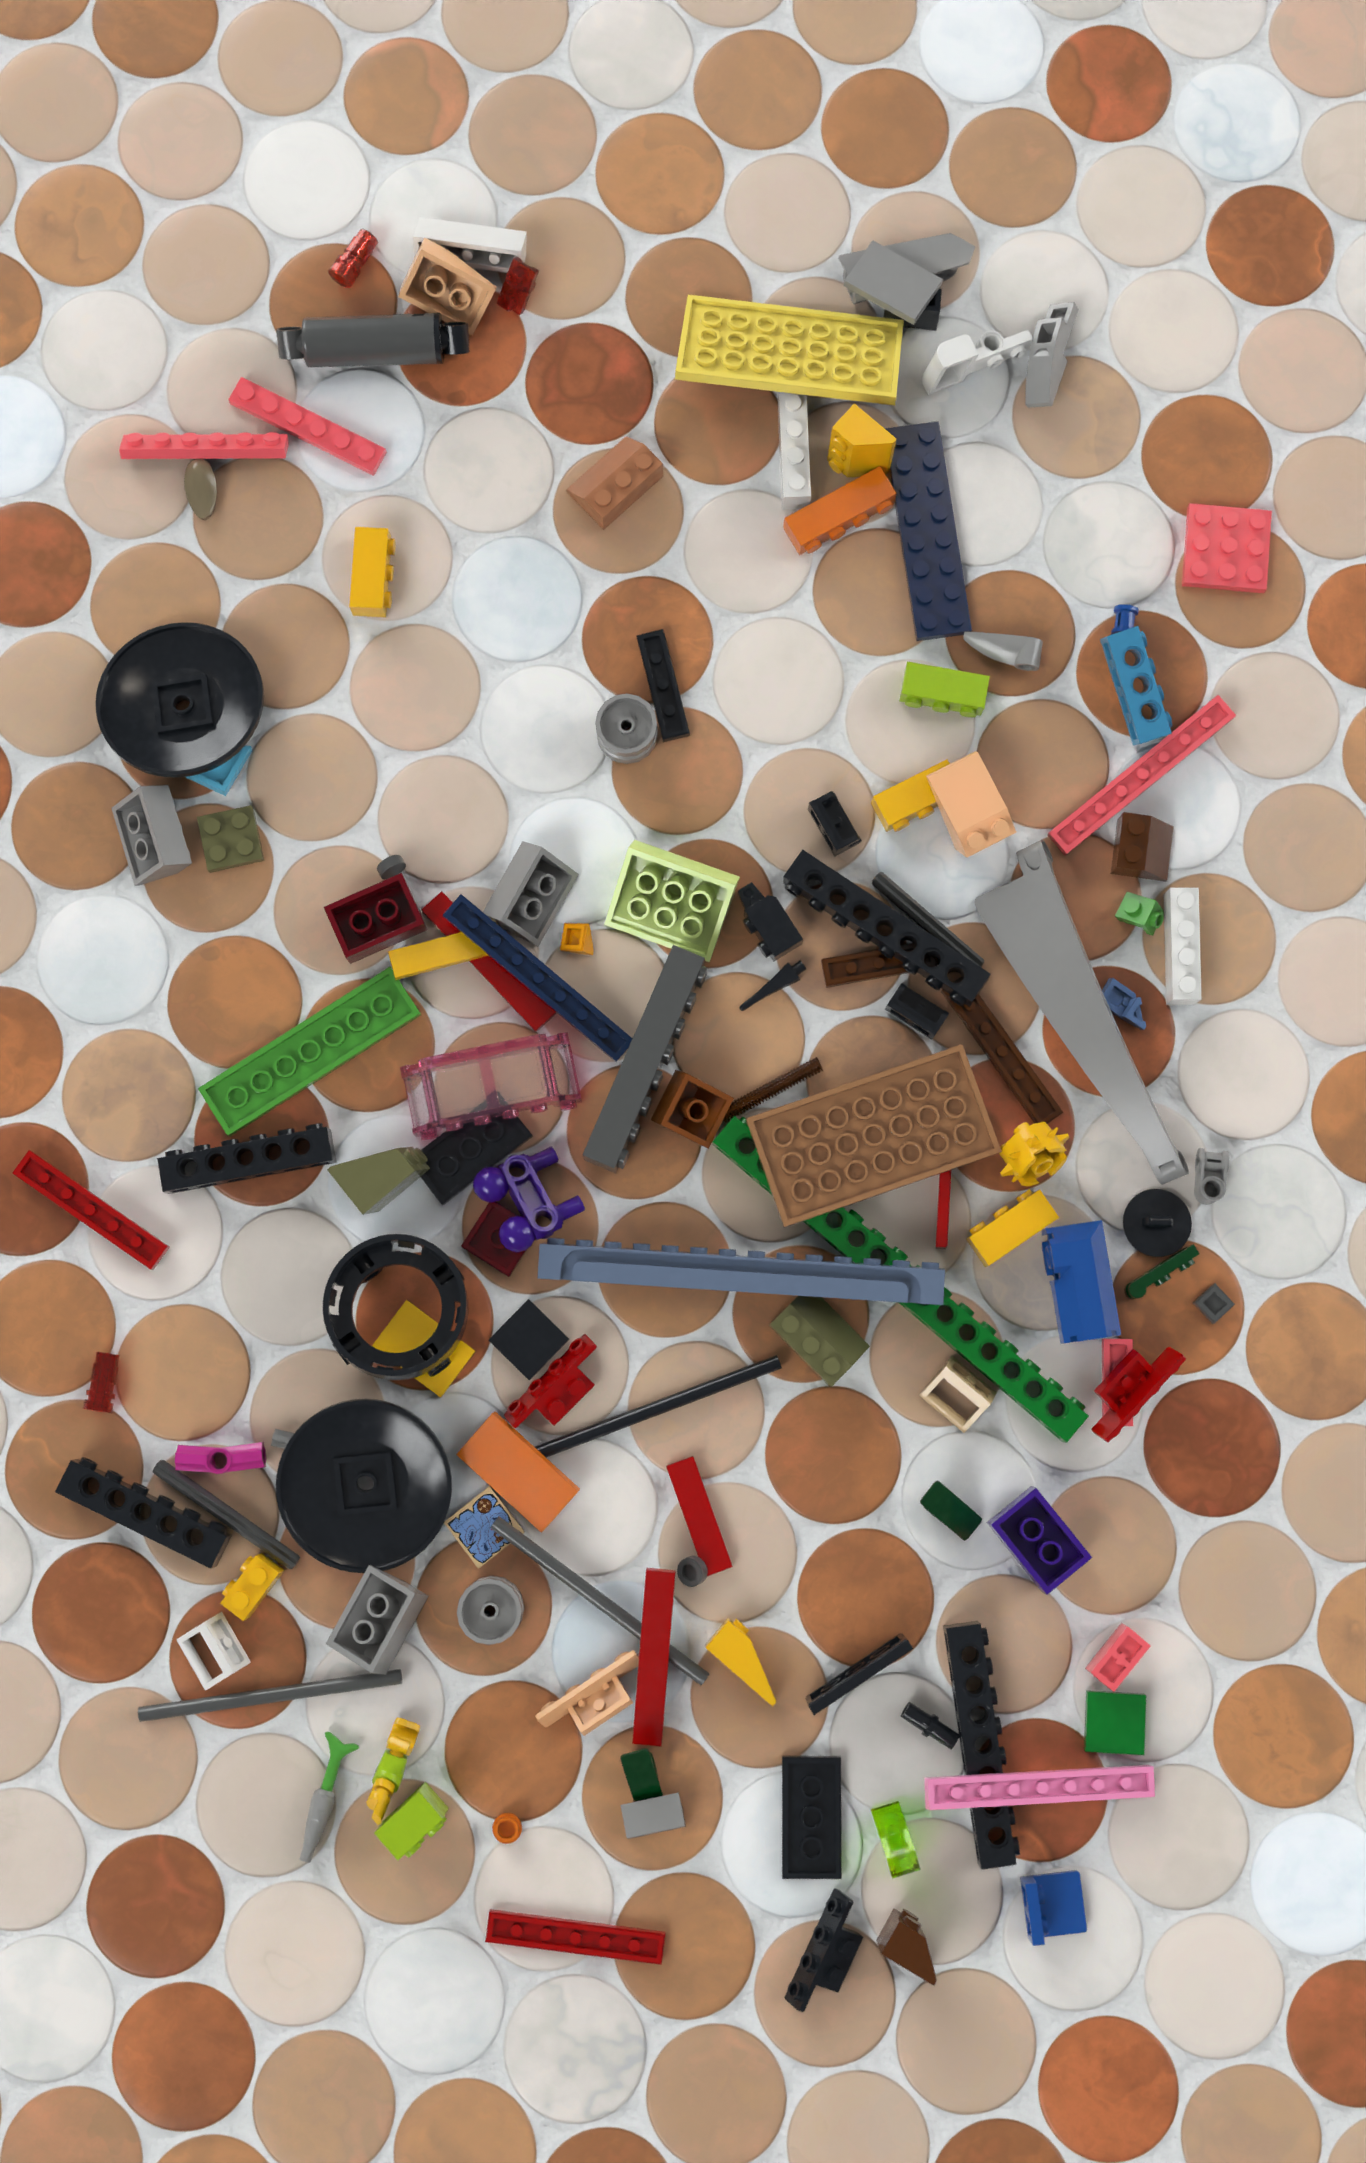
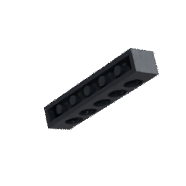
(173, 1164)
(75, 1487)

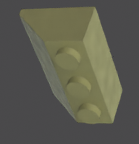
(819, 1337)

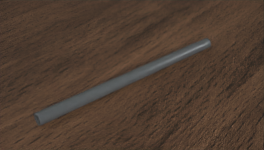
(591, 1594)
(269, 1695)

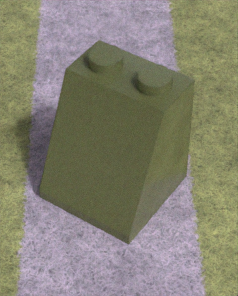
(380, 1177)

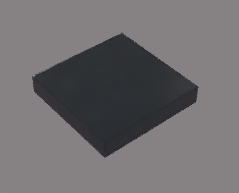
(529, 1339)

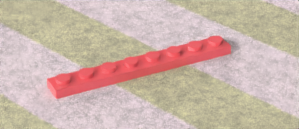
(1141, 775)

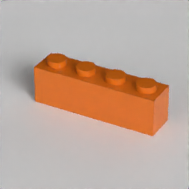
(839, 511)

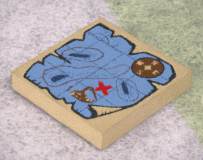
(473, 1524)

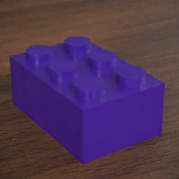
(1039, 1540)

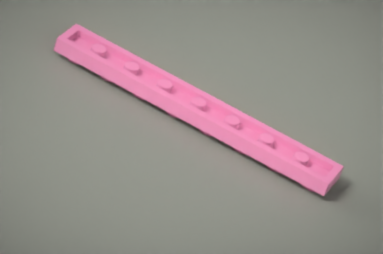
(1039, 1787)

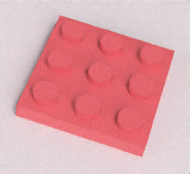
(1226, 548)

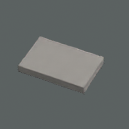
(893, 282)

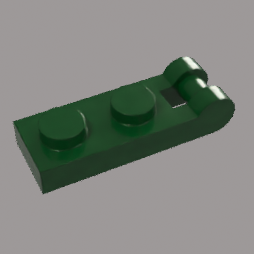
(1160, 1273)

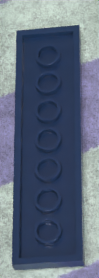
(928, 533)

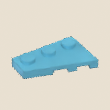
(222, 777)

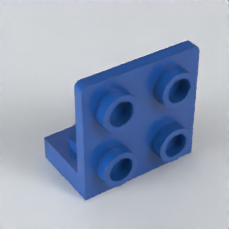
(1053, 1905)

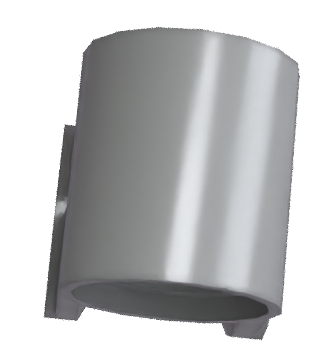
(1210, 1169)

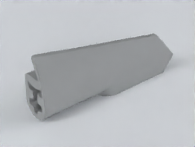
(936, 254)

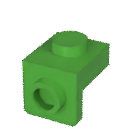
(1140, 912)

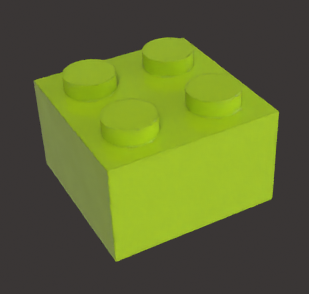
(413, 1819)

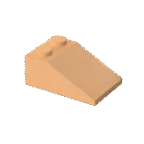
(446, 286)
(970, 805)

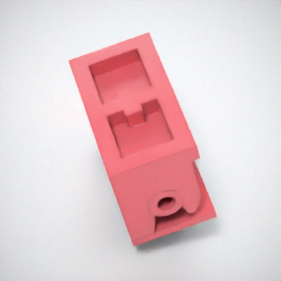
(1117, 1657)

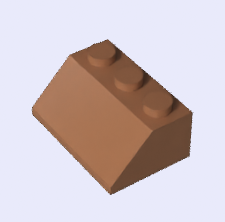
(616, 481)

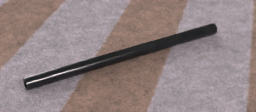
(659, 1406)

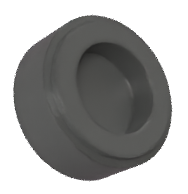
(391, 866)
(692, 1571)

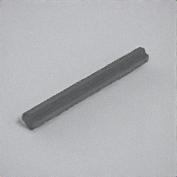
(923, 917)

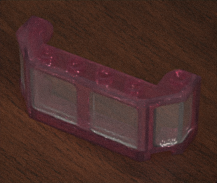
(491, 1083)

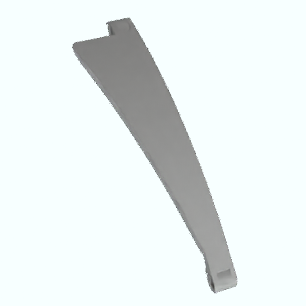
(1048, 956)

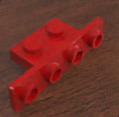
(1131, 1387)
(557, 1388)

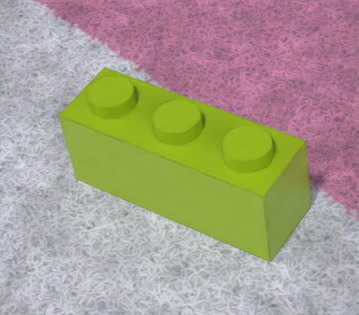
(944, 689)

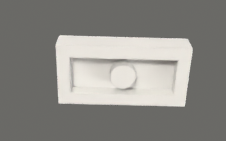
(223, 1646)

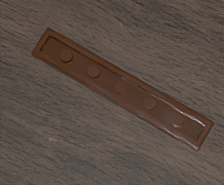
(1007, 1059)

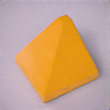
(577, 939)

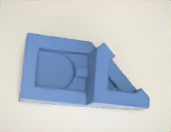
(1124, 1003)

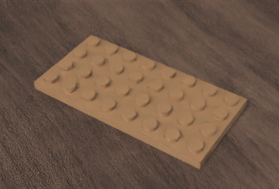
(873, 1135)

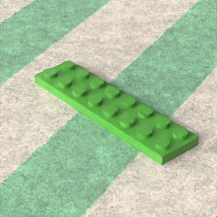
(309, 1051)

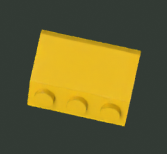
(859, 444)

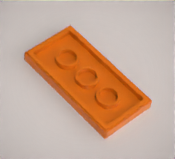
(518, 1471)

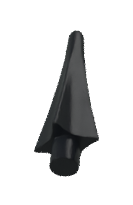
(784, 978)

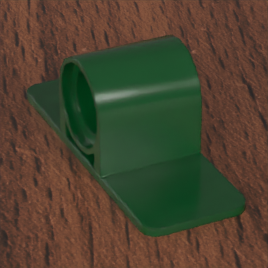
(950, 1510)
(641, 1774)

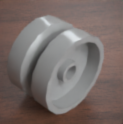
(623, 712)
(477, 1622)

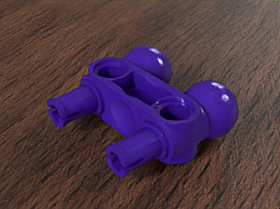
(529, 1197)

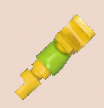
(391, 1766)

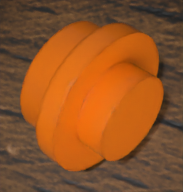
(507, 1828)

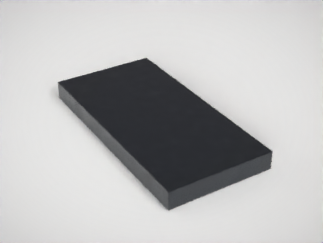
(462, 1153)
(858, 1673)
(811, 1817)

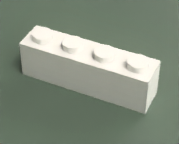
(474, 244)
(794, 450)
(1182, 946)

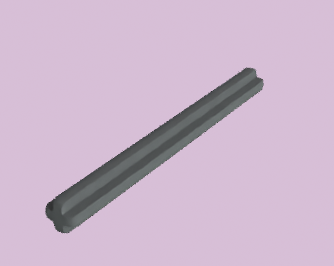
(226, 1514)

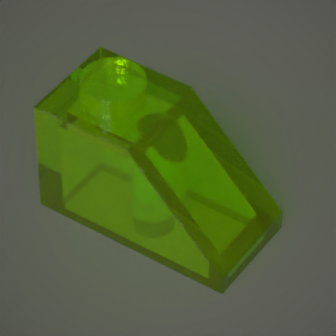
(895, 1839)

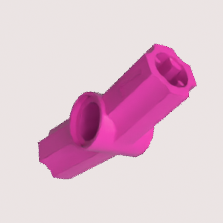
(203, 1458)

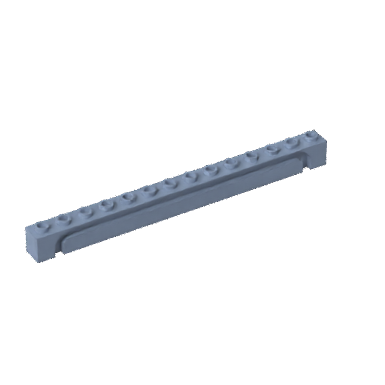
(742, 1273)

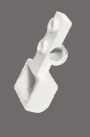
(960, 357)

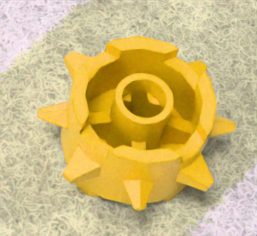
(1033, 1153)

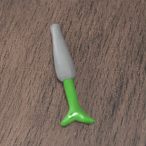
(323, 1798)

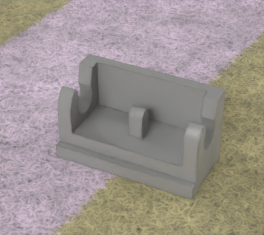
(653, 1815)

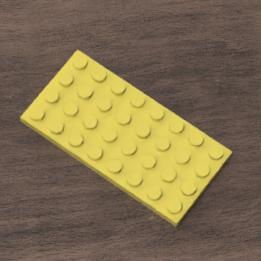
(790, 350)

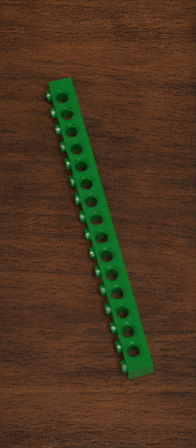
(1072, 1412)

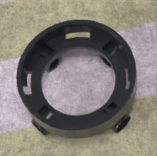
(364, 1264)

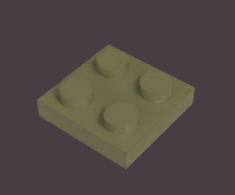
(230, 838)

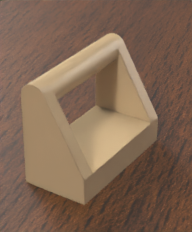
(967, 1384)

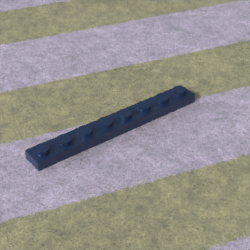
(538, 977)

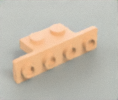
(594, 1699)

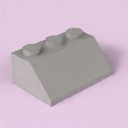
(151, 834)
(530, 893)
(376, 1620)

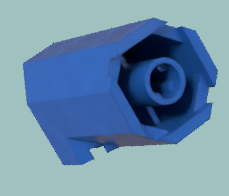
(1081, 1282)

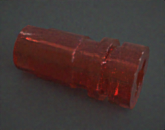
(347, 266)
(102, 1383)

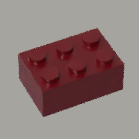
(375, 918)

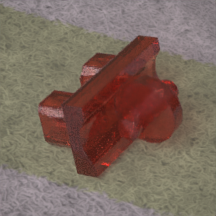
(517, 286)

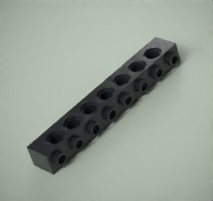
(808, 867)
(957, 1637)

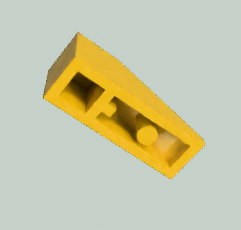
(738, 1653)

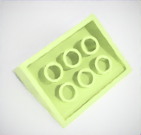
(671, 899)

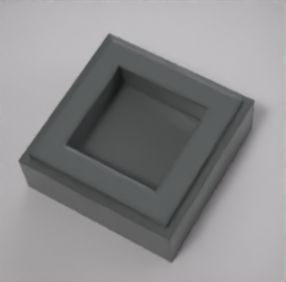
(1213, 1303)

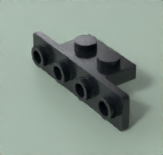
(827, 1953)

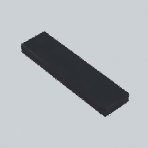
(663, 685)

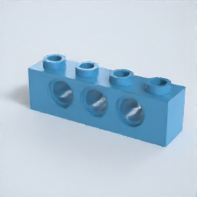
(1131, 701)

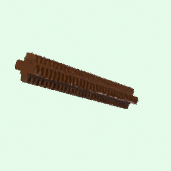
(772, 1087)

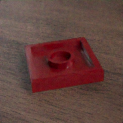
(485, 1243)

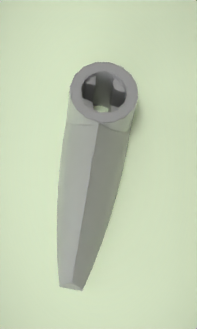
(1014, 650)

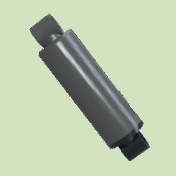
(373, 340)

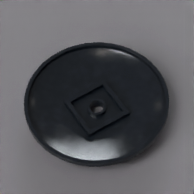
(172, 665)
(353, 1525)

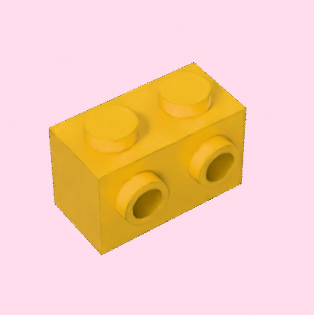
(252, 1586)

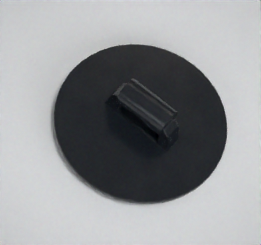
(1157, 1223)

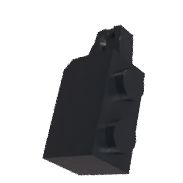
(769, 923)

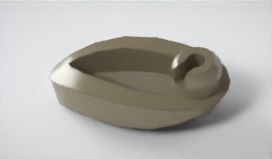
(200, 487)

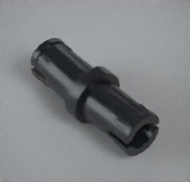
(930, 1725)

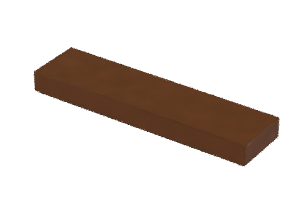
(865, 966)

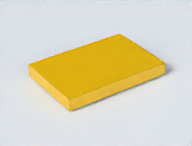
(411, 1329)

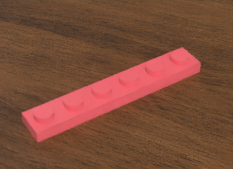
(307, 426)
(204, 446)

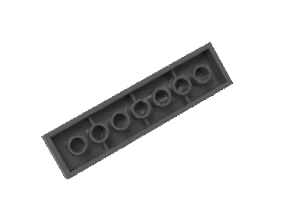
(644, 1059)

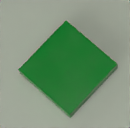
(1115, 1722)

